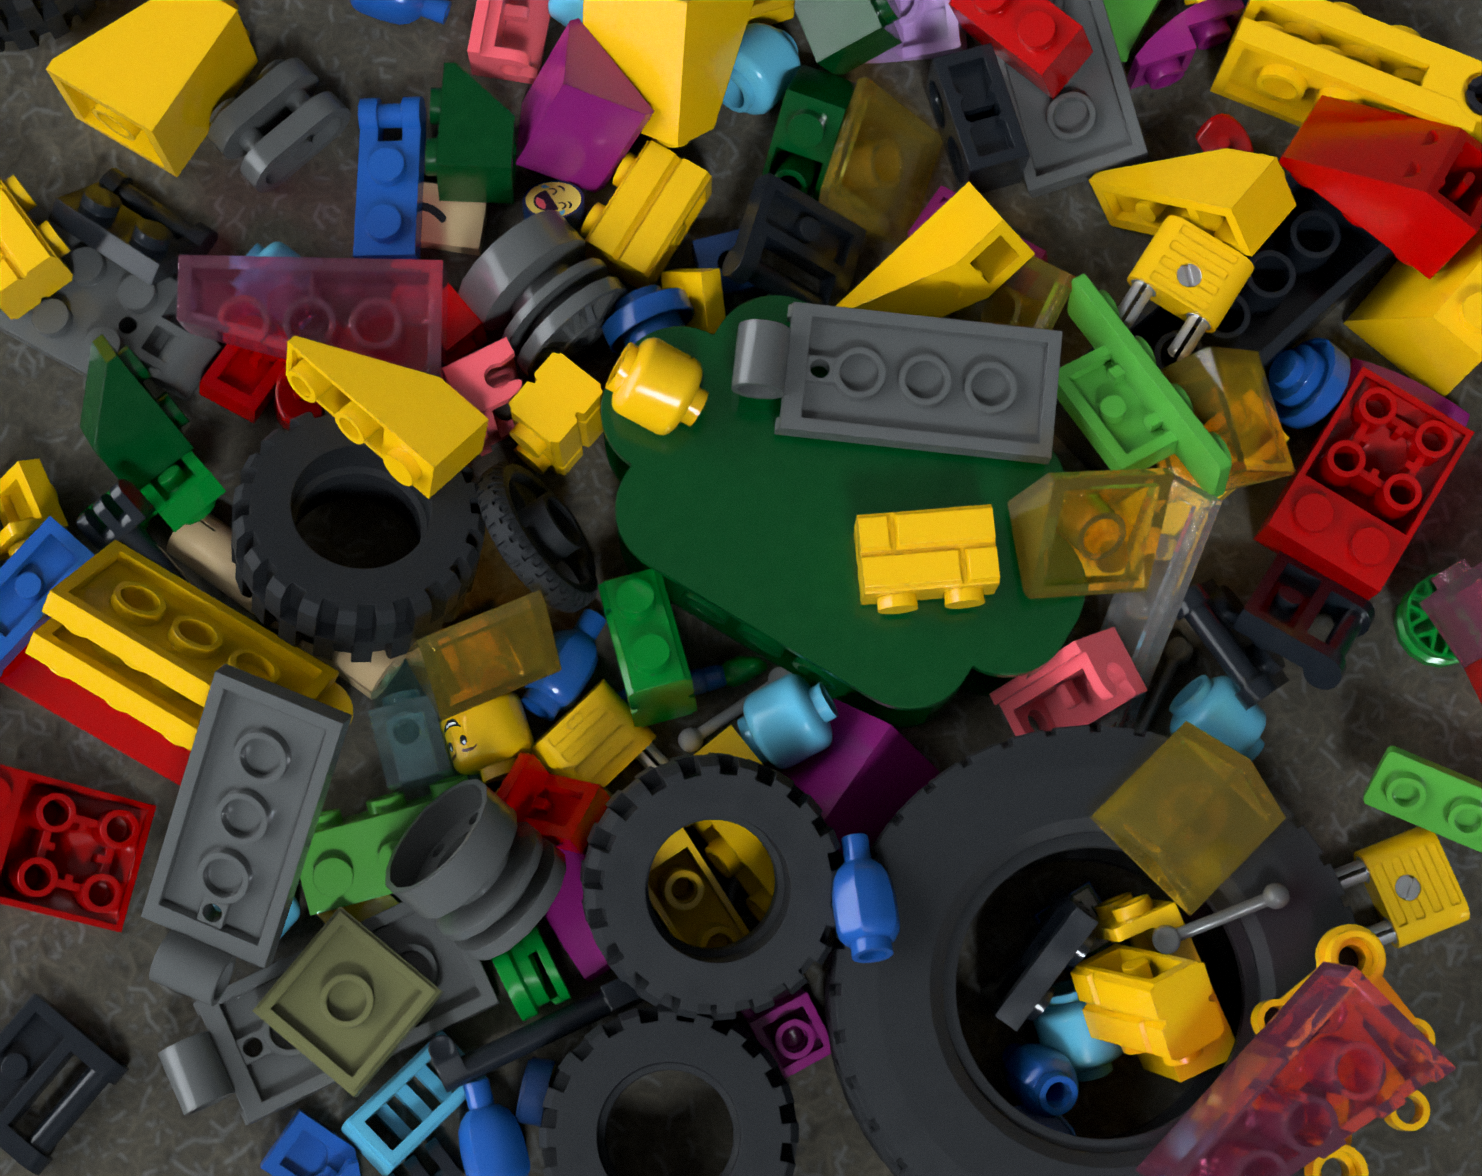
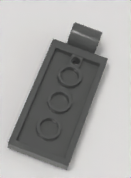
(1088, 122)
(108, 302)
(905, 380)
(240, 830)
(217, 1061)

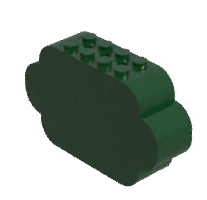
(765, 551)

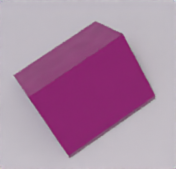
(579, 113)
(862, 774)

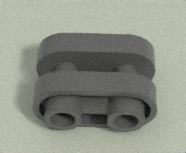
(277, 123)

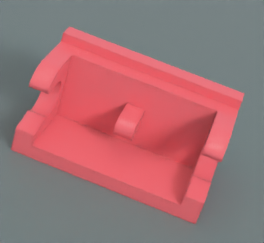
(508, 39)
(487, 382)
(1074, 686)

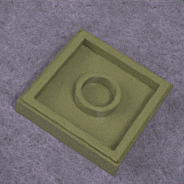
(348, 1002)

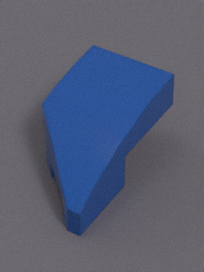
(310, 1150)

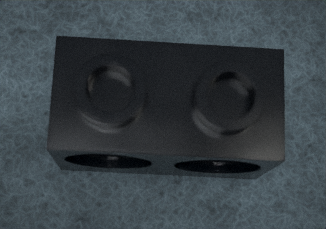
(977, 119)

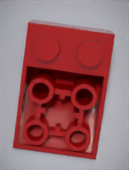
(1393, 176)
(1365, 484)
(69, 848)

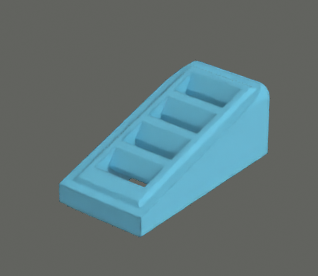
(371, 1145)

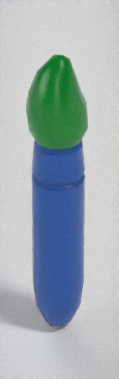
(731, 673)

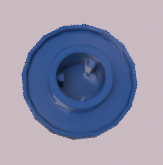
(644, 313)
(1308, 382)

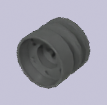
(542, 290)
(476, 870)

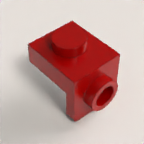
(242, 381)
(553, 804)

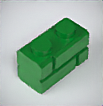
(647, 647)

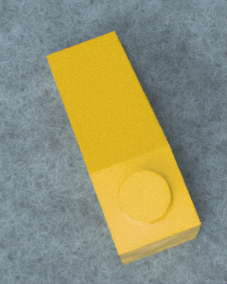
(1222, 191)

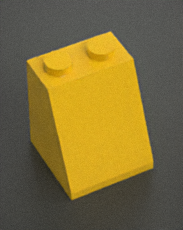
(674, 57)
(158, 76)
(1428, 324)

